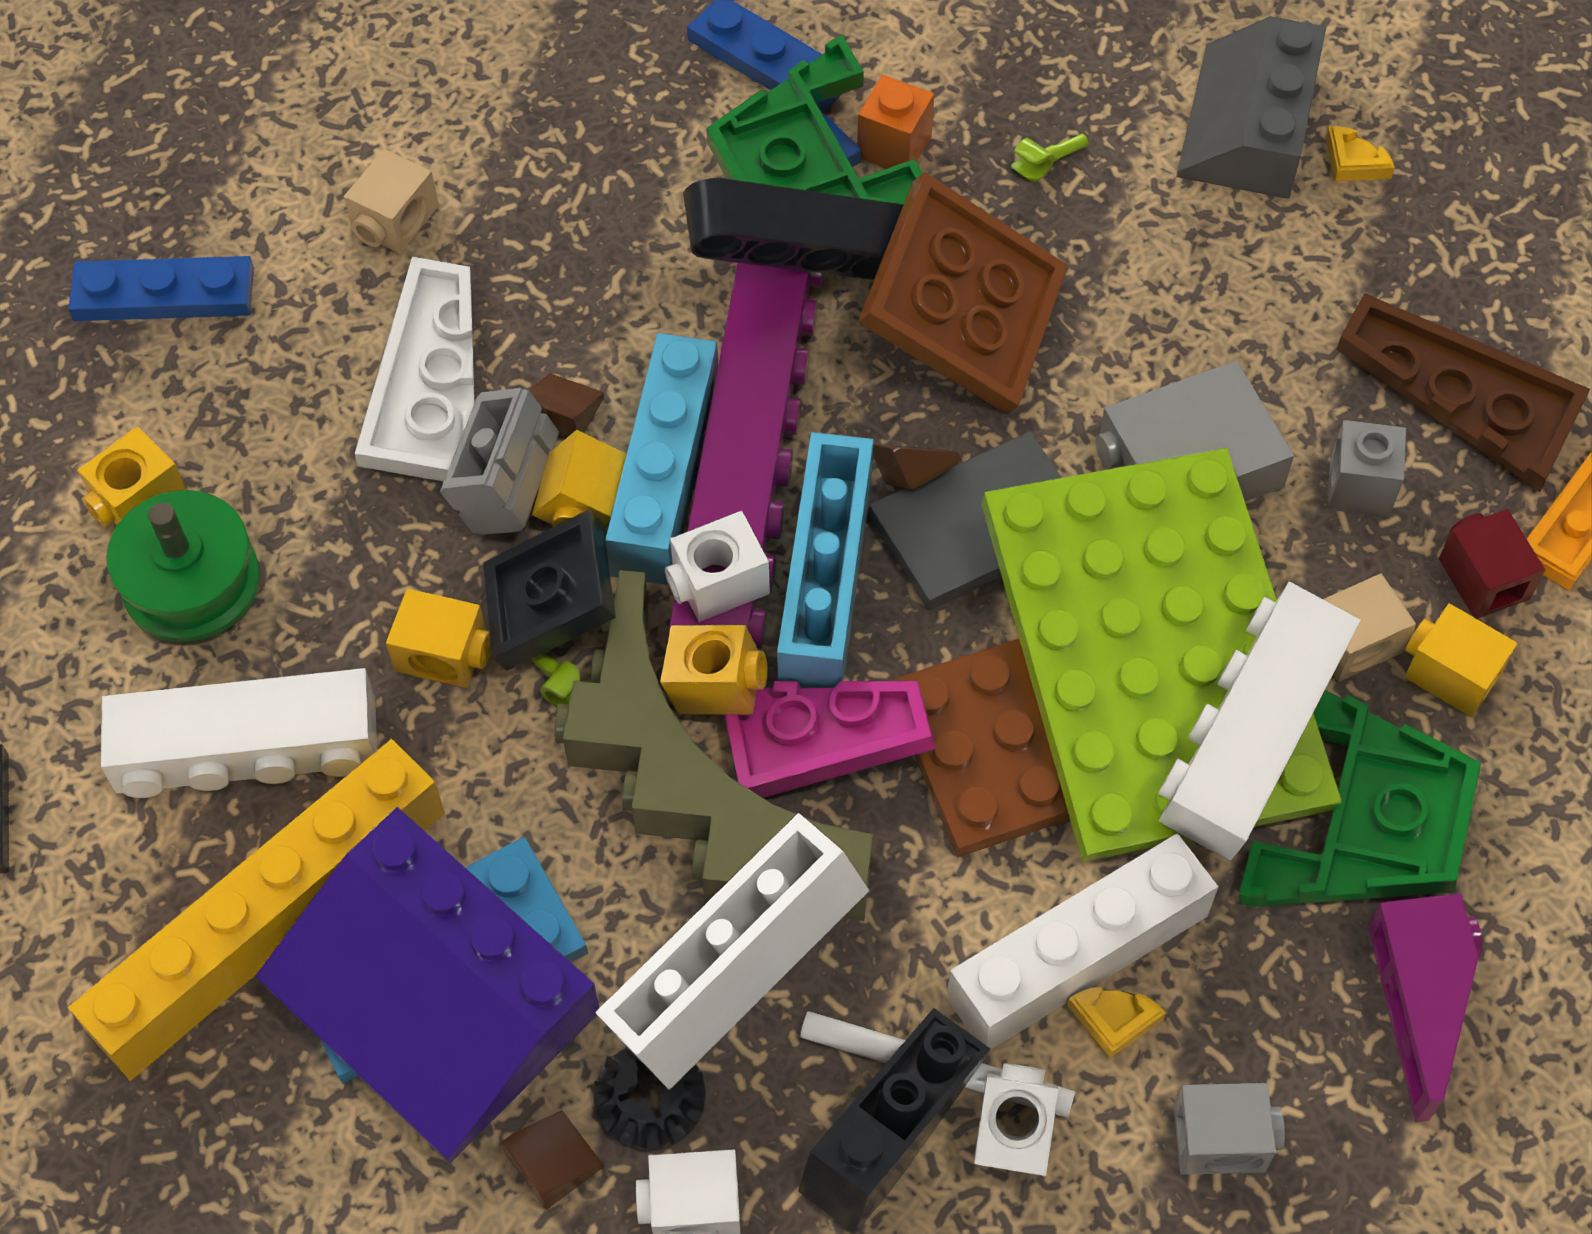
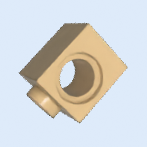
(391, 201)
(1382, 629)

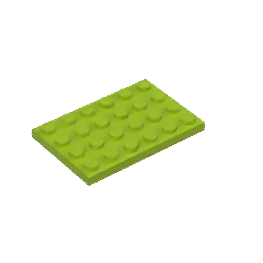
(1126, 616)

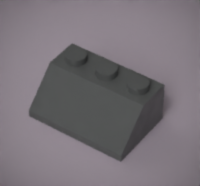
(1253, 107)

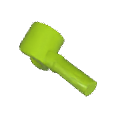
(1037, 161)
(560, 681)

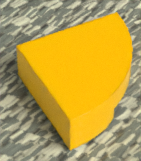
(1355, 157)
(1115, 1016)

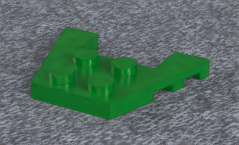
(787, 142)
(1397, 820)

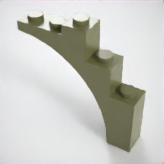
(669, 781)

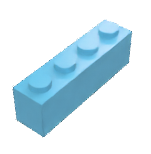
(662, 456)
(825, 561)

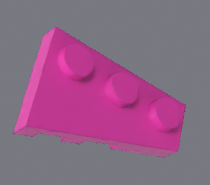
(826, 732)

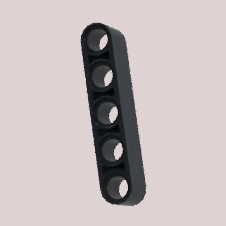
(788, 227)

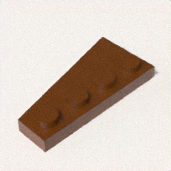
(1476, 391)

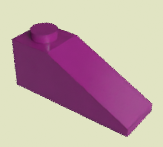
(1426, 970)

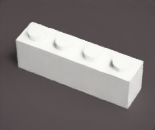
(1258, 721)
(238, 732)
(1081, 942)
(733, 950)

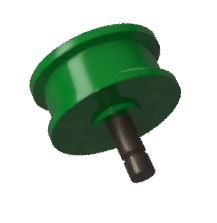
(183, 566)

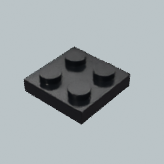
(548, 590)

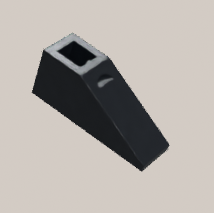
(890, 1121)

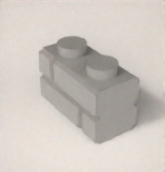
(500, 461)

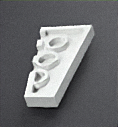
(424, 376)

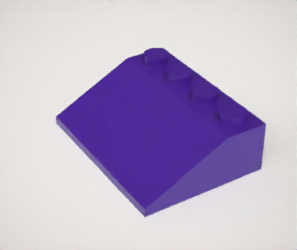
(427, 984)

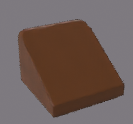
(567, 403)
(912, 466)
(551, 1157)

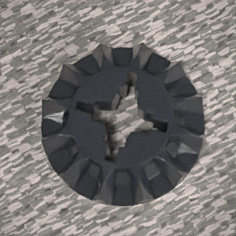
(633, 1121)

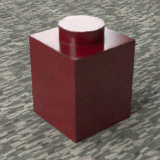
(1491, 562)

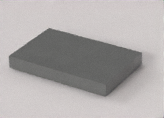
(941, 525)

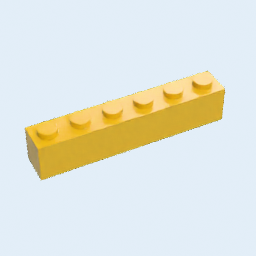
(245, 916)

